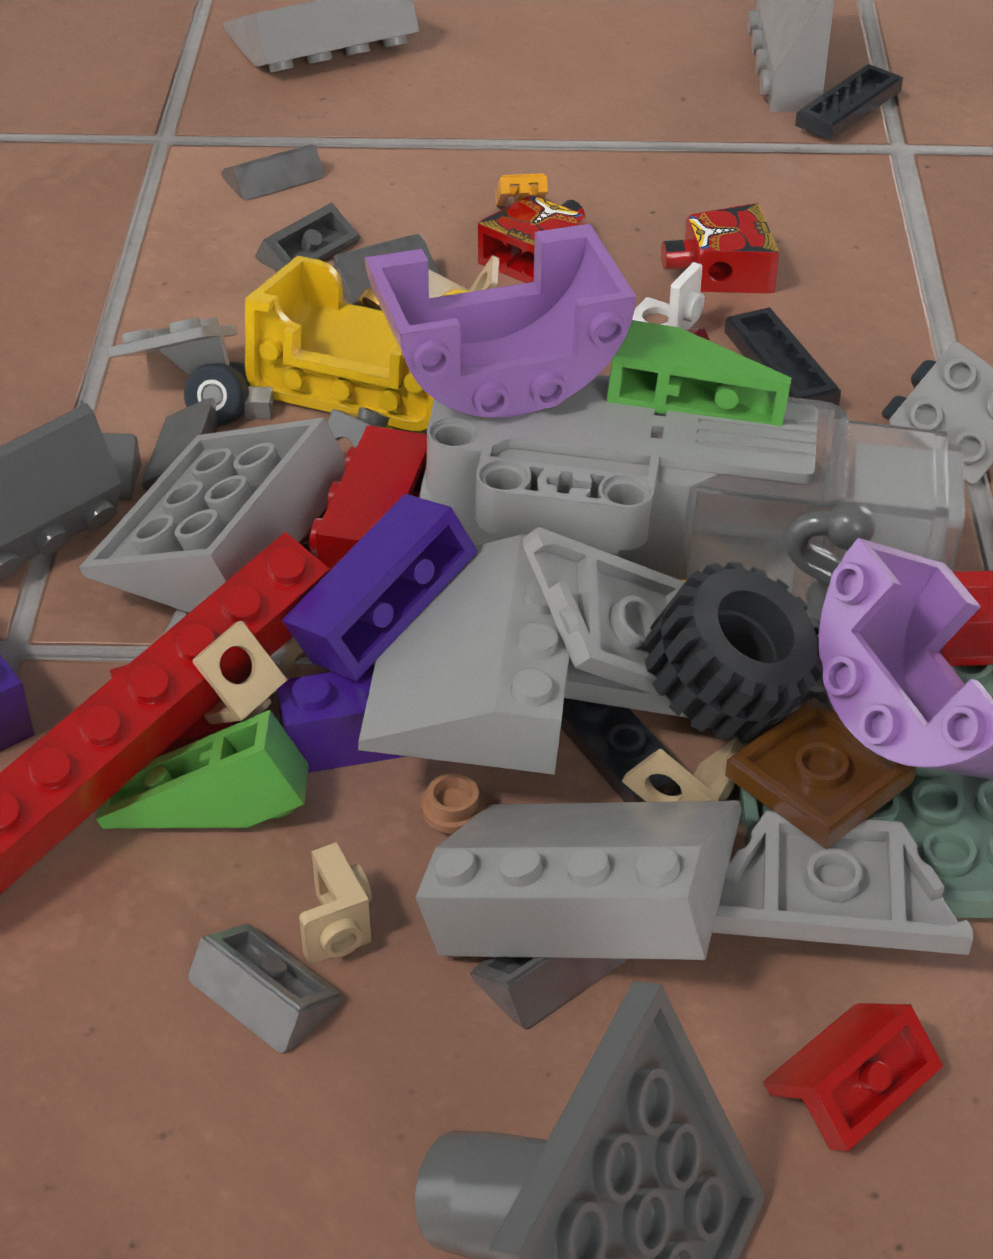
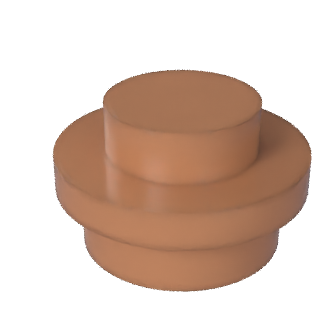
(451, 802)

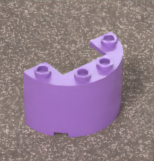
(511, 344)
(884, 663)

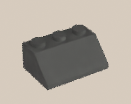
(54, 487)

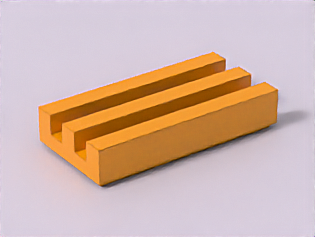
(504, 190)

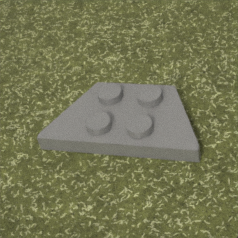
(600, 605)
(854, 893)

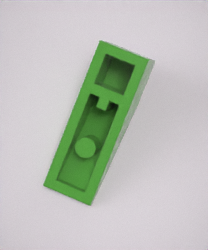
(688, 374)
(215, 782)

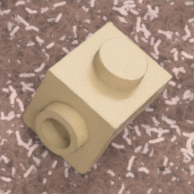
(344, 914)

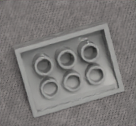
(319, 27)
(790, 50)
(219, 510)
(475, 672)
(581, 880)

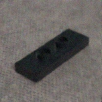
(849, 101)
(768, 341)
(614, 744)

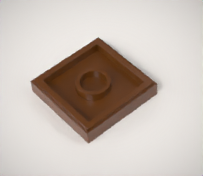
(817, 773)

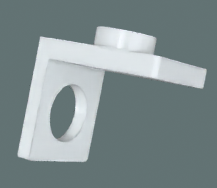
(685, 300)

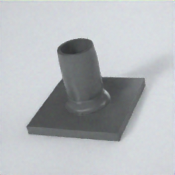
(627, 1173)

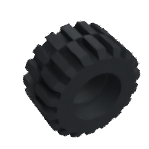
(734, 651)

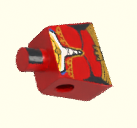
(512, 231)
(731, 246)

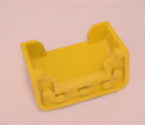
(328, 350)

